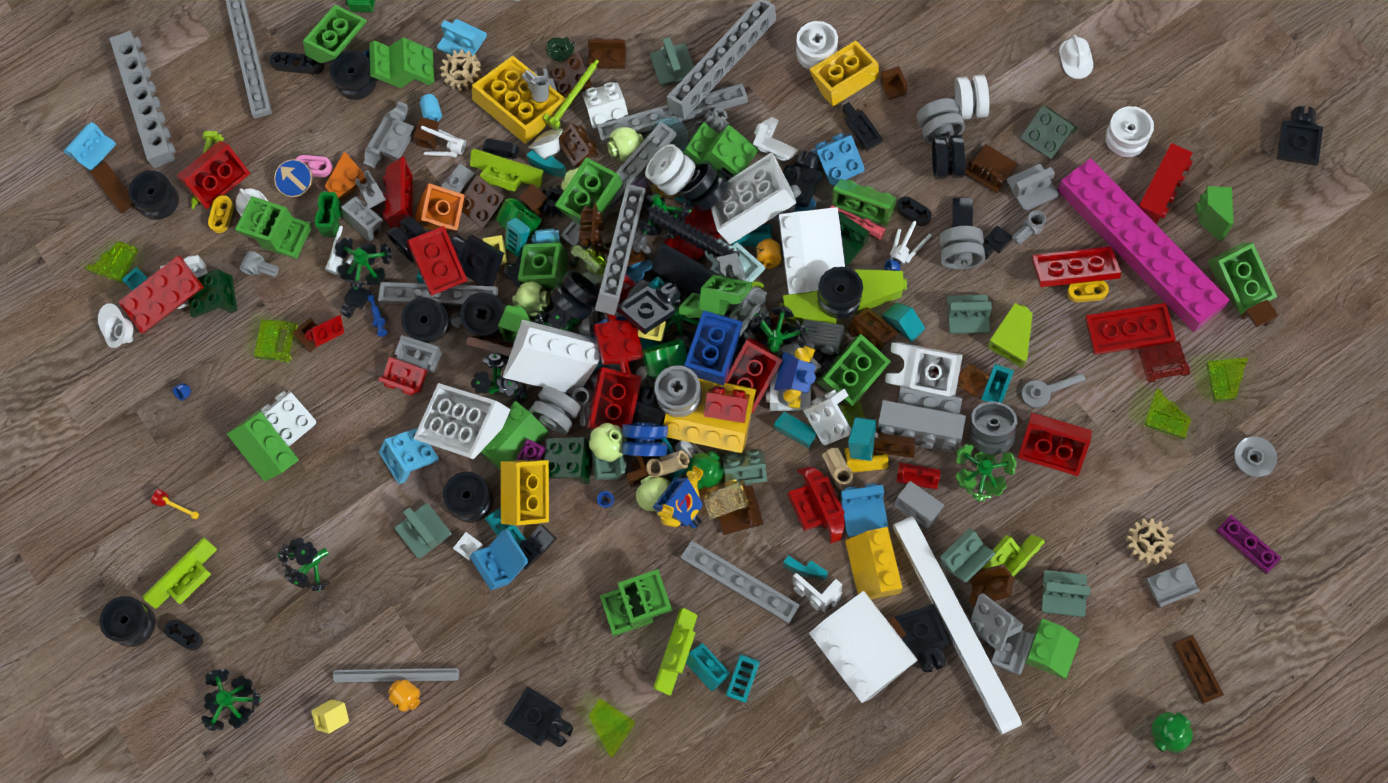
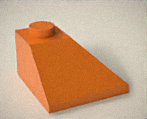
(439, 208)

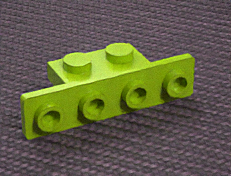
(504, 172)
(1012, 555)
(183, 576)
(676, 651)

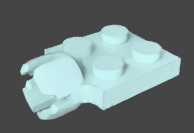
(751, 265)

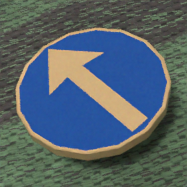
(293, 178)

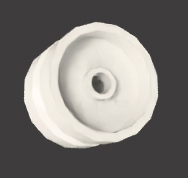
(815, 43)
(972, 97)
(1129, 131)
(670, 169)

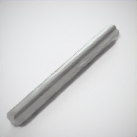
(393, 675)

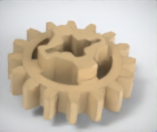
(457, 77)
(1159, 541)

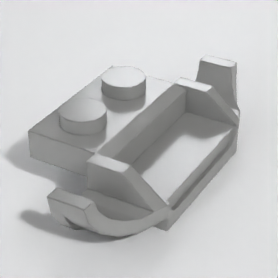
(390, 138)
(747, 308)

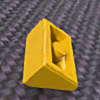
(878, 462)

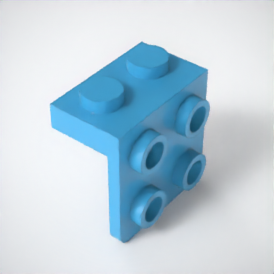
(839, 158)
(863, 509)
(500, 560)

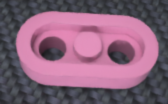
(316, 163)

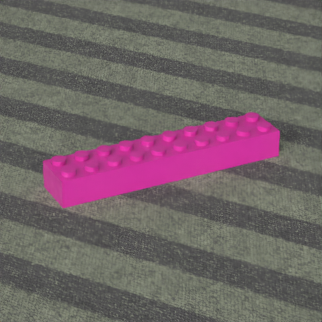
(1143, 245)

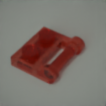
(1163, 355)

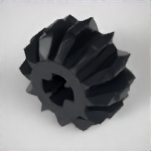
(549, 206)

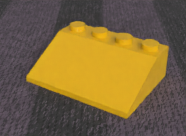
(509, 100)
(712, 431)

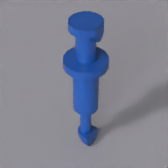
(378, 320)

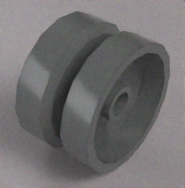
(993, 428)

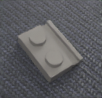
(1172, 585)
(1015, 652)

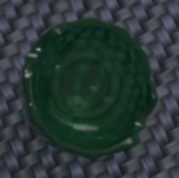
(560, 49)

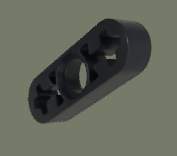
(290, 58)

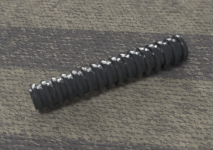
(689, 233)

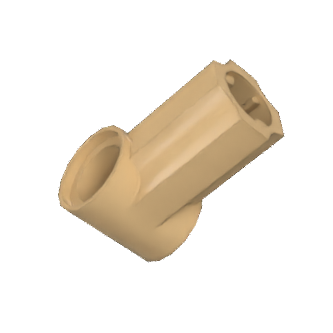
(668, 464)
(838, 467)

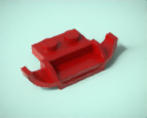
(817, 504)

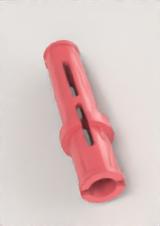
(874, 230)

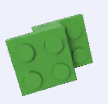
(401, 62)
(724, 149)
(273, 227)
(715, 296)
(635, 602)

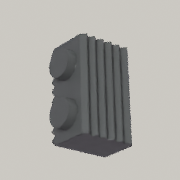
(823, 336)

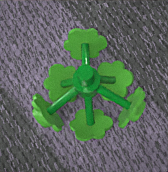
(985, 464)

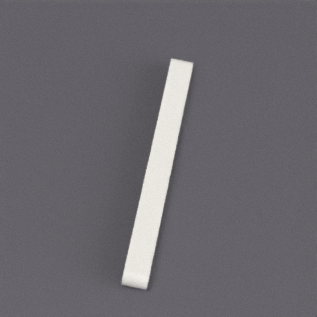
(957, 626)

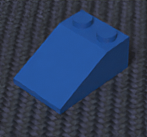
(713, 347)

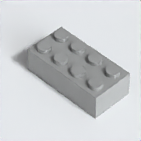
(927, 426)

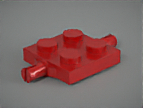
(618, 342)

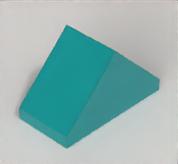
(904, 320)
(997, 384)
(862, 439)

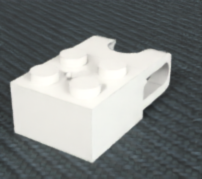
(919, 369)

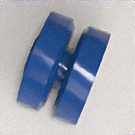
(644, 442)

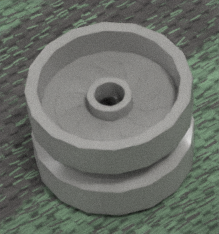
(940, 119)
(962, 247)
(682, 380)
(555, 409)

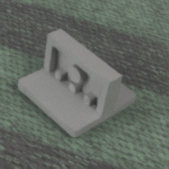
(1033, 187)
(993, 622)

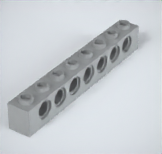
(721, 58)
(138, 86)
(620, 250)

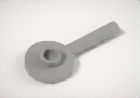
(1037, 393)

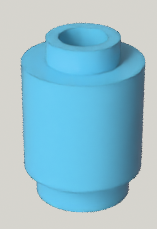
(430, 107)
(546, 236)

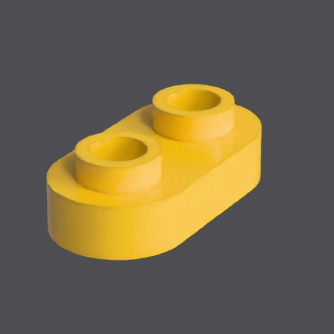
(220, 215)
(1087, 291)

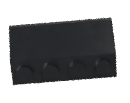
(680, 270)

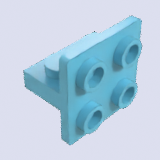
(460, 36)
(90, 146)

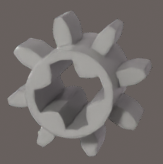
(716, 119)

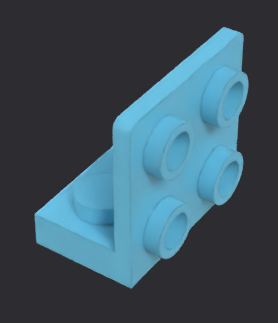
(406, 454)

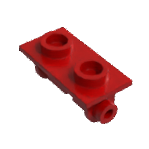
(325, 331)
(919, 475)

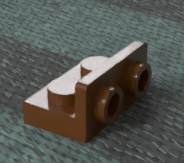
(609, 53)
(576, 144)
(872, 328)
(993, 582)

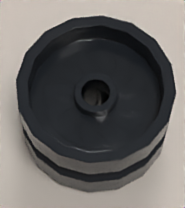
(352, 75)
(948, 157)
(705, 187)
(153, 195)
(399, 237)
(839, 292)
(576, 295)
(473, 310)
(415, 326)
(457, 498)
(127, 621)

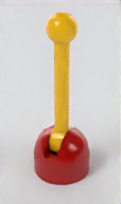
(161, 498)

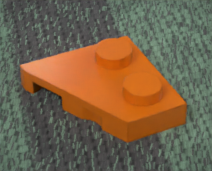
(344, 176)

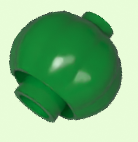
(712, 468)
(1171, 732)

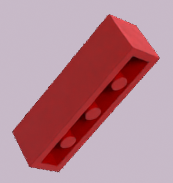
(1165, 181)

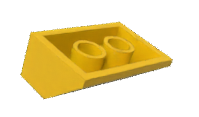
(845, 73)
(524, 492)
(874, 563)

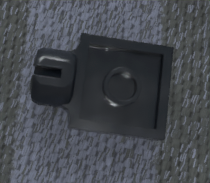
(1300, 138)
(805, 176)
(478, 259)
(650, 307)
(647, 408)
(925, 636)
(538, 719)

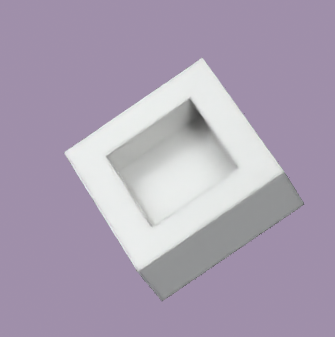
(467, 546)

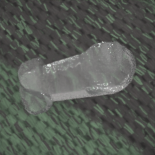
(640, 241)

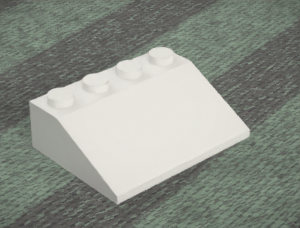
(752, 199)
(810, 247)
(551, 357)
(461, 421)
(863, 647)

